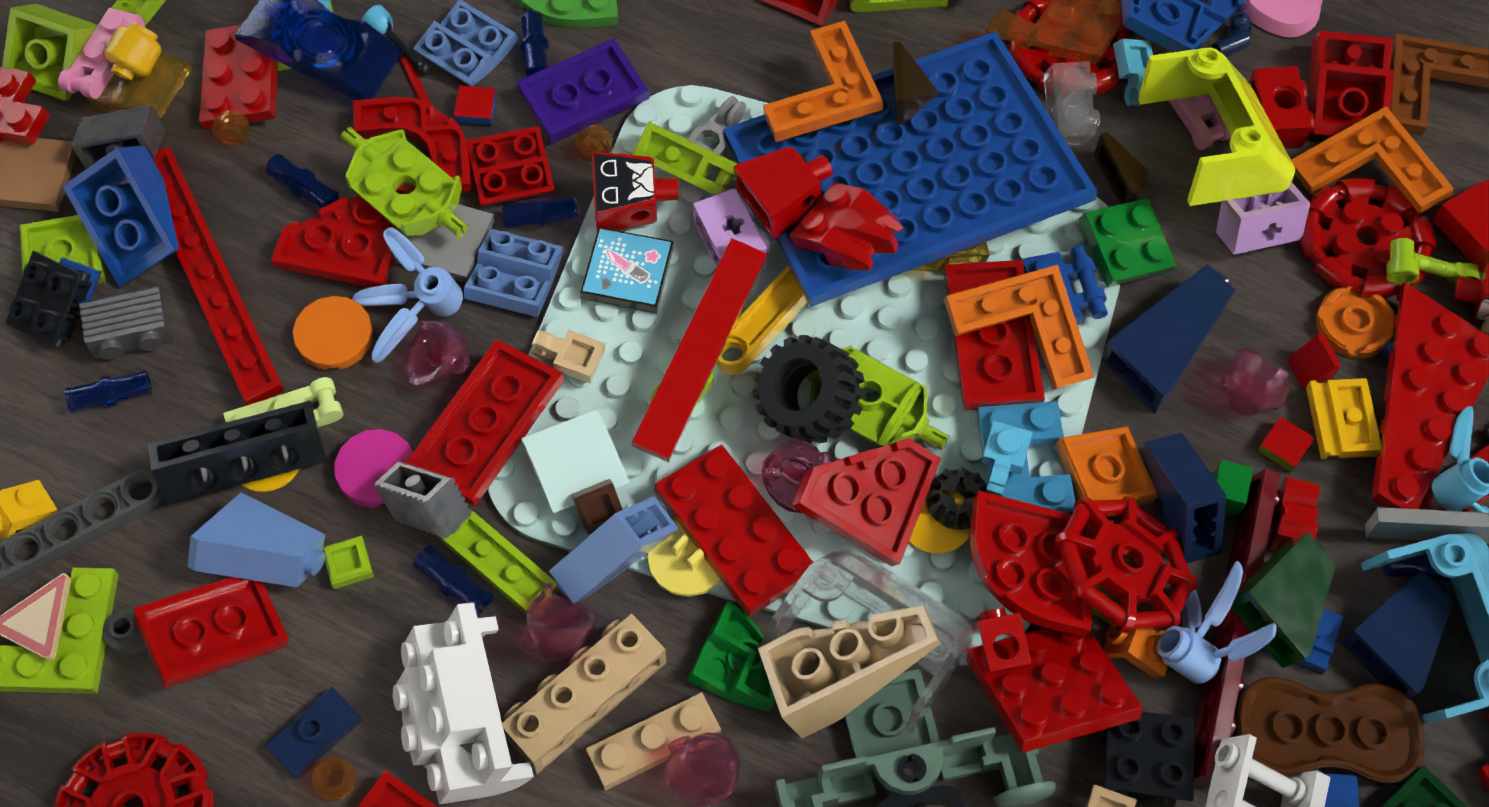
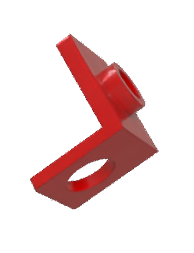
(994, 624)

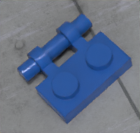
(1081, 268)

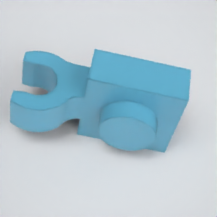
(1131, 63)
(1006, 452)

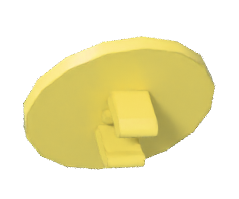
(681, 566)

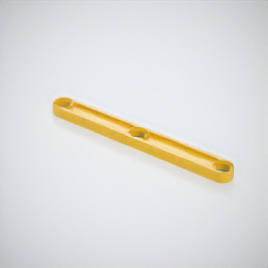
(763, 321)

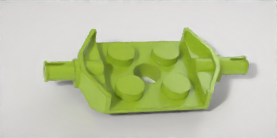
(391, 161)
(899, 410)

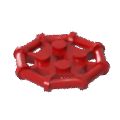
(1140, 539)

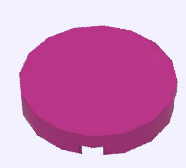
(365, 461)

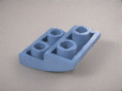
(466, 43)
(513, 272)

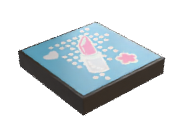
(627, 270)

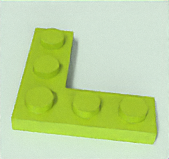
(80, 645)

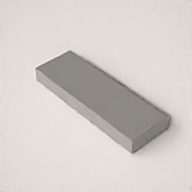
(1425, 524)

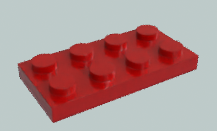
(998, 361)
(487, 419)
(734, 529)

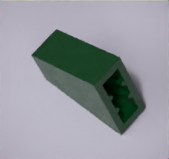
(1291, 594)

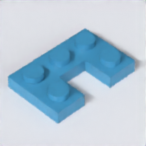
(1045, 423)

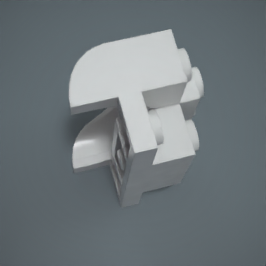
(452, 702)

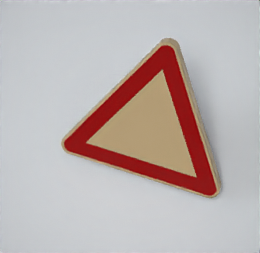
(38, 619)

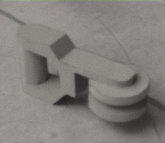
(728, 113)

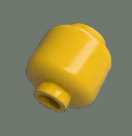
(133, 51)

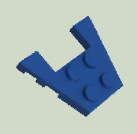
(1177, 23)

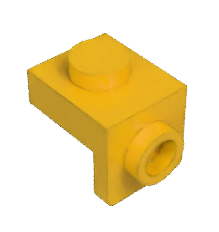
(23, 507)

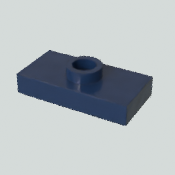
(314, 733)

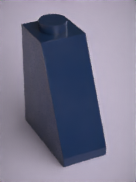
(1187, 496)
(1403, 635)

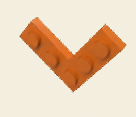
(847, 98)
(1388, 143)
(1046, 302)

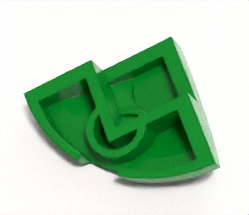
(731, 661)

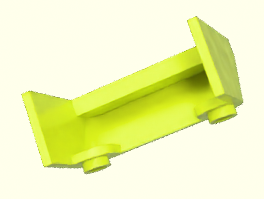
(1258, 156)

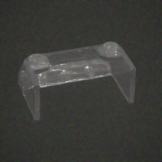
(880, 591)

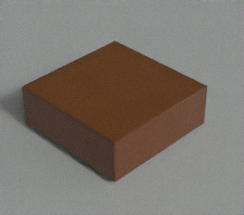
(596, 504)

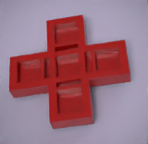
(19, 120)

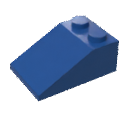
(125, 211)

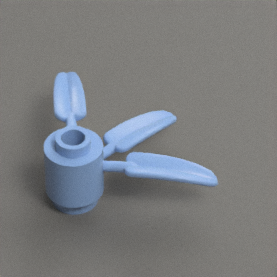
(432, 286)
(1191, 653)

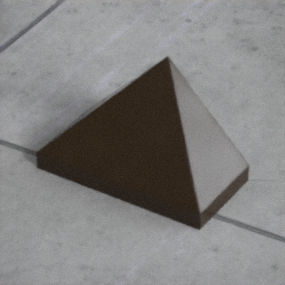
(911, 85)
(1120, 168)

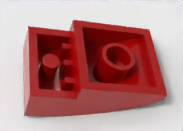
(1348, 79)
(1466, 223)

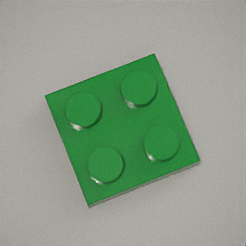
(1127, 242)

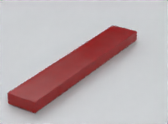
(699, 350)

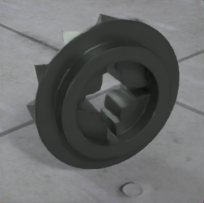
(943, 506)

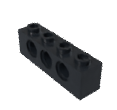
(236, 452)

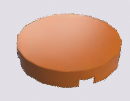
(1355, 324)
(333, 333)

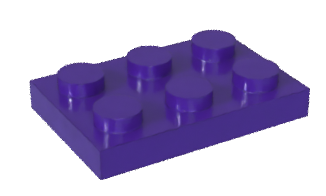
(582, 90)

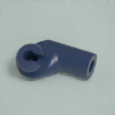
(1238, 35)

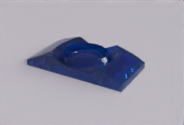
(321, 45)

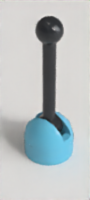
(382, 21)

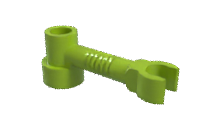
(1405, 265)

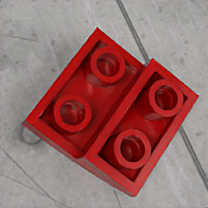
(510, 166)

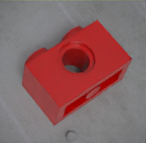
(1284, 103)

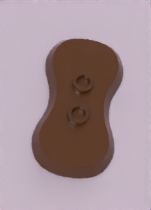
(1359, 729)

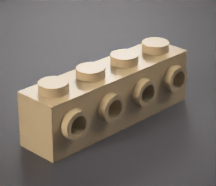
(583, 692)

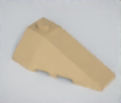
(836, 668)

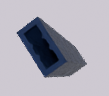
(1165, 339)

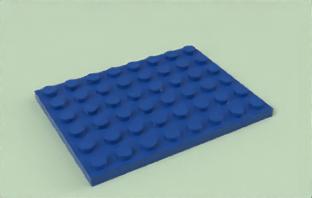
(953, 174)

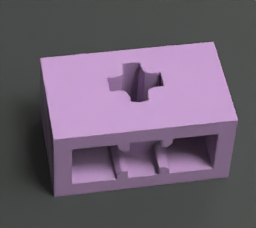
(725, 218)
(1263, 220)

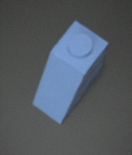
(256, 544)
(613, 549)

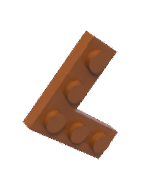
(1420, 59)

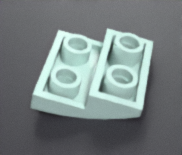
(573, 458)

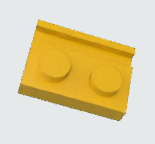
(1344, 418)

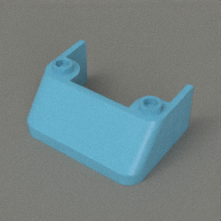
(1466, 563)

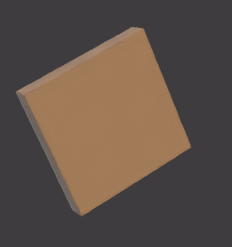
(35, 173)

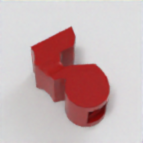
(1297, 512)

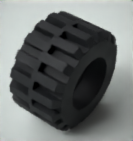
(782, 379)

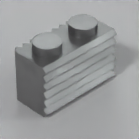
(123, 128)
(126, 323)
(423, 499)

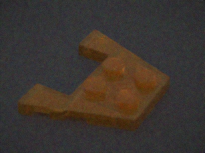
(1066, 28)

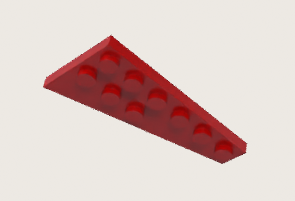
(1431, 377)

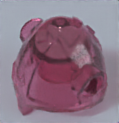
(445, 358)
(1254, 383)
(786, 468)
(555, 625)
(702, 768)

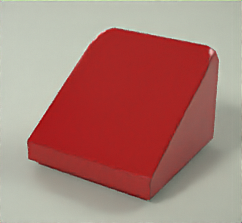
(1314, 361)

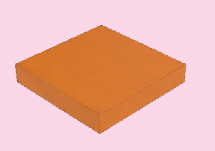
(1106, 466)

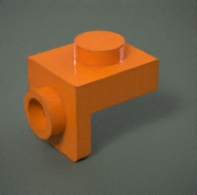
(1138, 648)

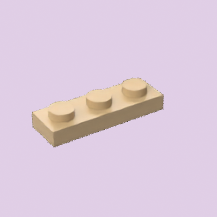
(647, 742)

